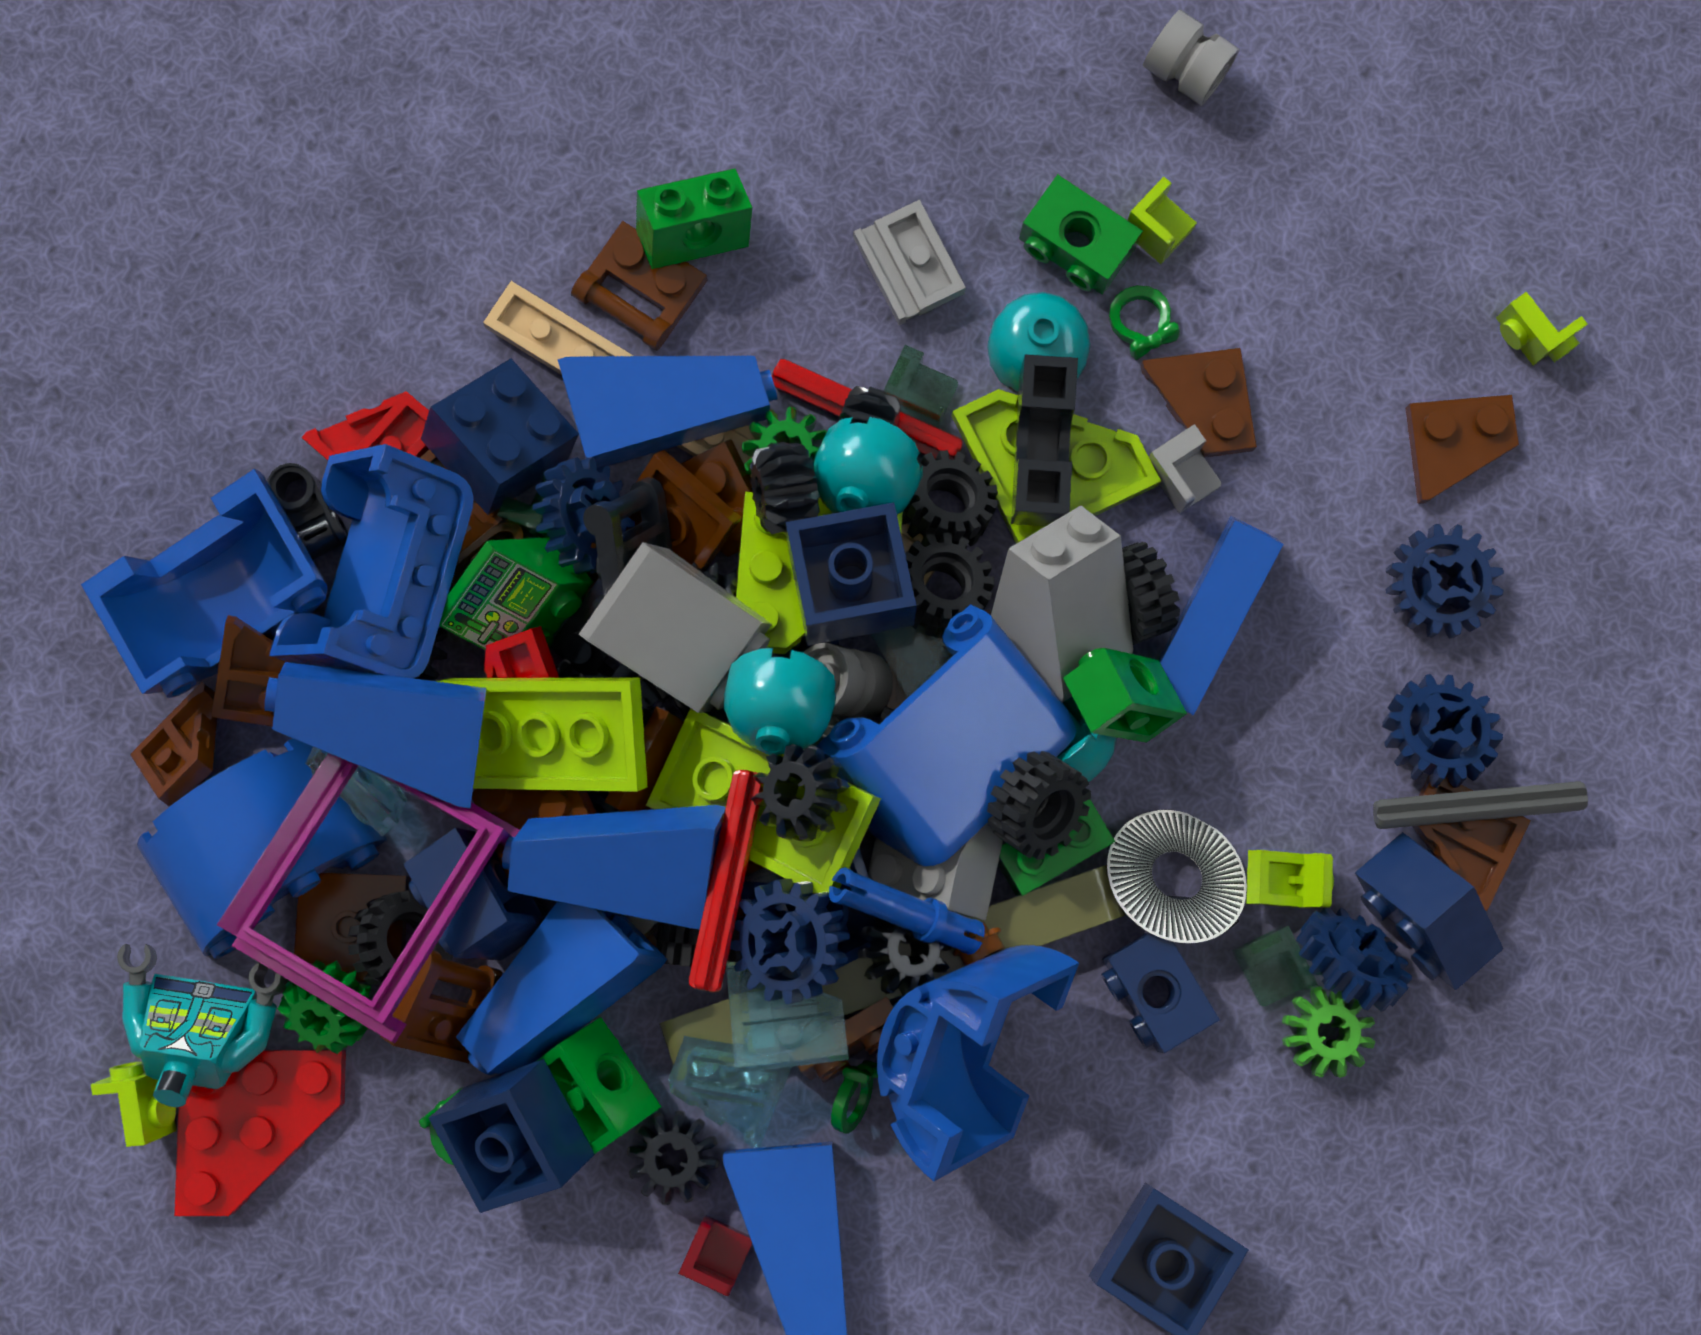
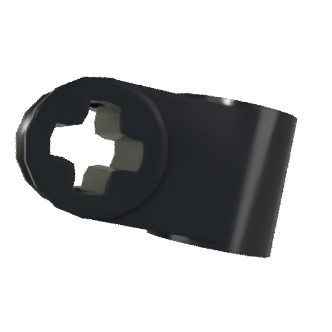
(310, 516)

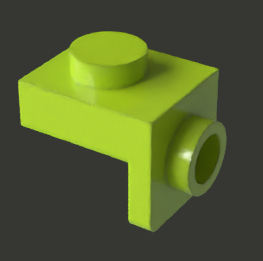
(1530, 331)
(1289, 879)
(141, 1114)

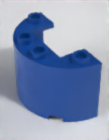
(174, 608)
(223, 827)
(940, 1051)

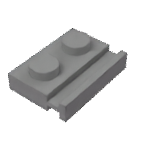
(909, 262)

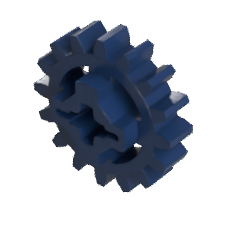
(565, 507)
(1426, 570)
(1445, 752)
(789, 940)
(1354, 959)

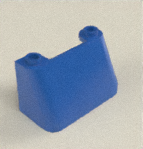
(392, 567)
(951, 741)

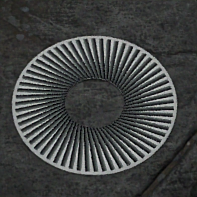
(1176, 920)

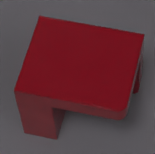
(716, 1255)

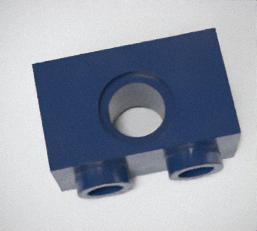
(1186, 1007)

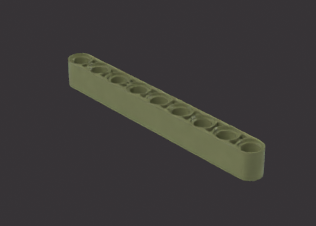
(1024, 920)

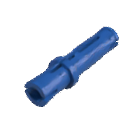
(925, 918)

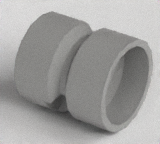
(1190, 57)
(860, 677)

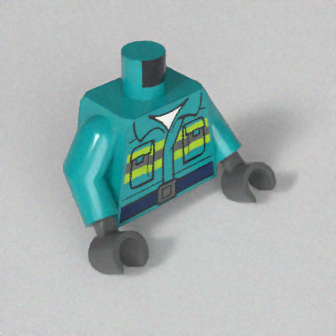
(194, 1028)

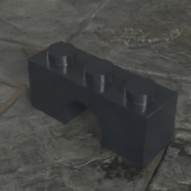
(1043, 439)

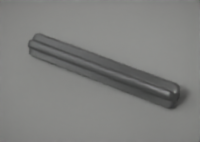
(1480, 805)

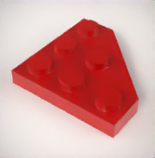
(252, 1126)

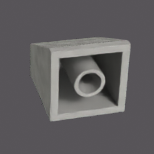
(1065, 596)
(675, 627)

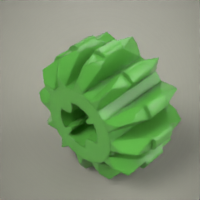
(1334, 1051)

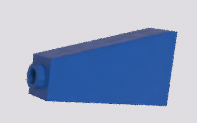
(660, 402)
(1217, 609)
(386, 723)
(620, 862)
(556, 985)
(795, 1231)

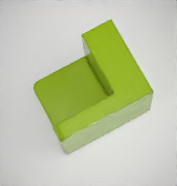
(1161, 221)

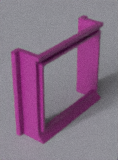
(282, 856)

